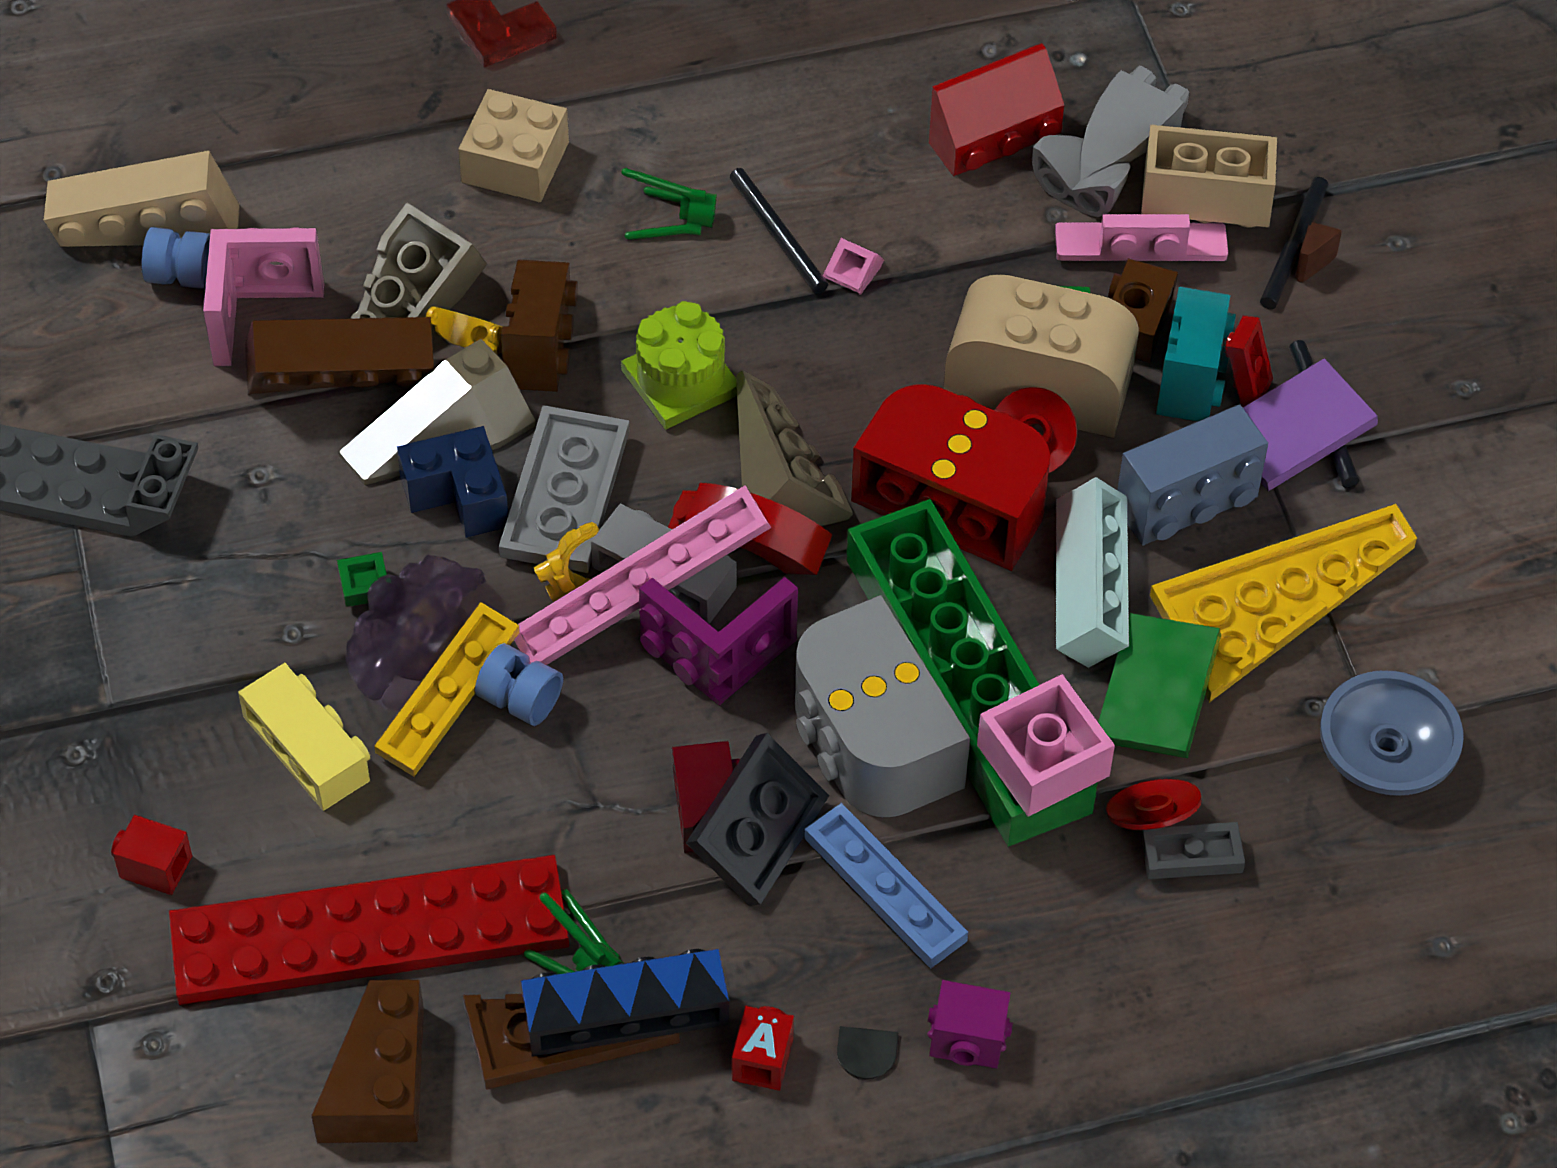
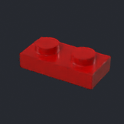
(1249, 360)

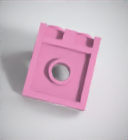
(242, 269)

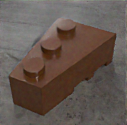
(539, 324)
(378, 1070)

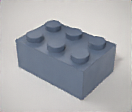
(1192, 474)

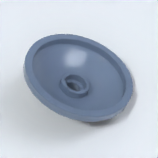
(1397, 714)

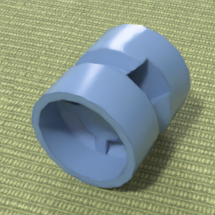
(171, 257)
(514, 682)

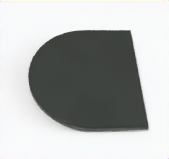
(866, 1051)

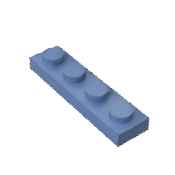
(886, 885)

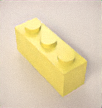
(305, 735)

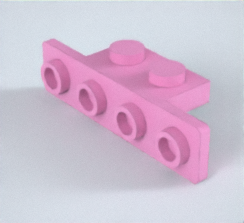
(1141, 239)

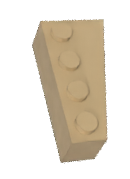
(126, 201)

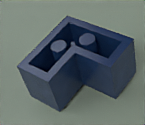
(456, 471)

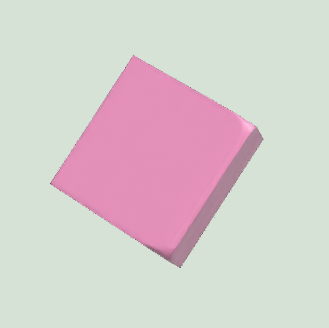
(852, 266)

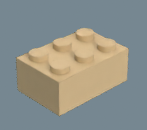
(1210, 175)

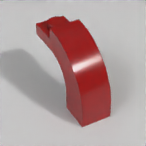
(791, 543)

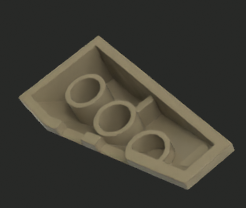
(418, 268)
(458, 395)
(779, 461)

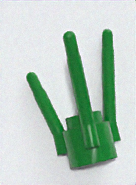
(695, 206)
(591, 951)

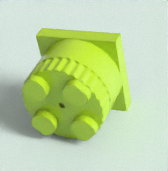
(680, 364)

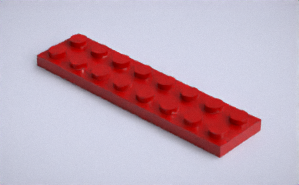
(365, 929)

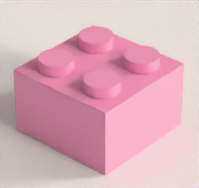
(1045, 745)

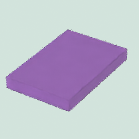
(1307, 421)

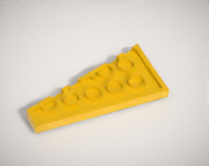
(1282, 589)

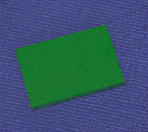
(1159, 685)

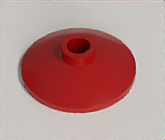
(1050, 411)
(1154, 804)

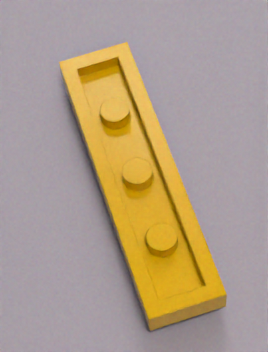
(444, 691)

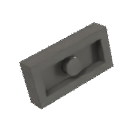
(1193, 850)

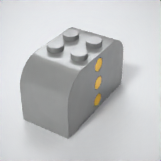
(876, 713)

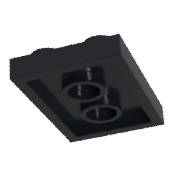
(757, 819)

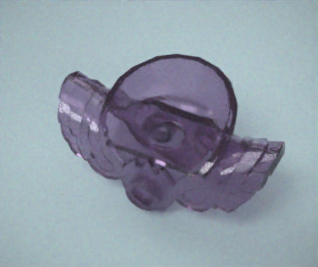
(409, 622)

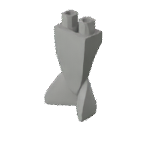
(1094, 169)

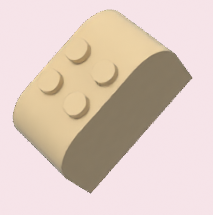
(1048, 338)

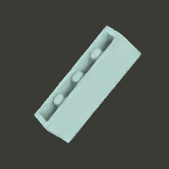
(1092, 573)

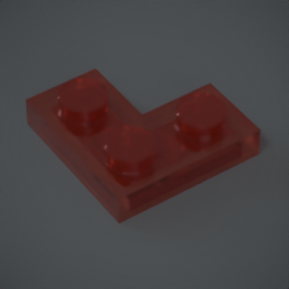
(500, 36)

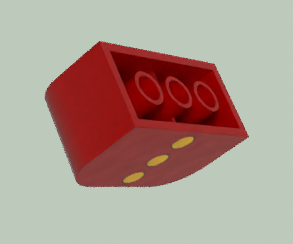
(968, 459)

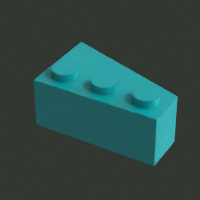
(1195, 355)

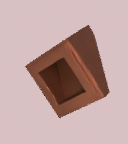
(1318, 250)

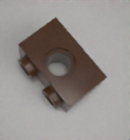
(1148, 295)

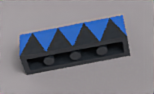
(625, 1001)

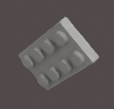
(563, 484)

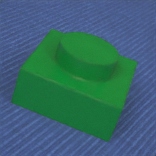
(358, 575)

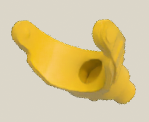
(465, 329)
(556, 568)

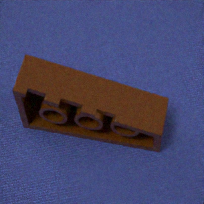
(337, 353)

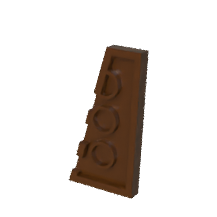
(505, 1049)

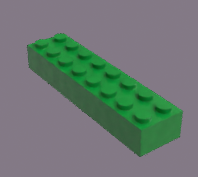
(960, 640)

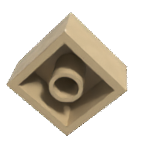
(514, 145)

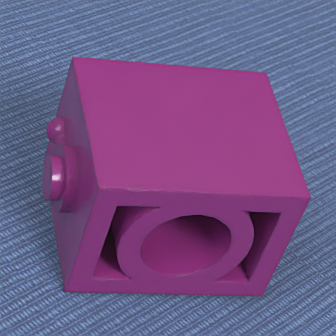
(969, 1024)

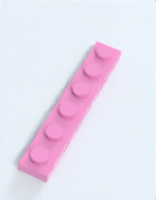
(616, 590)

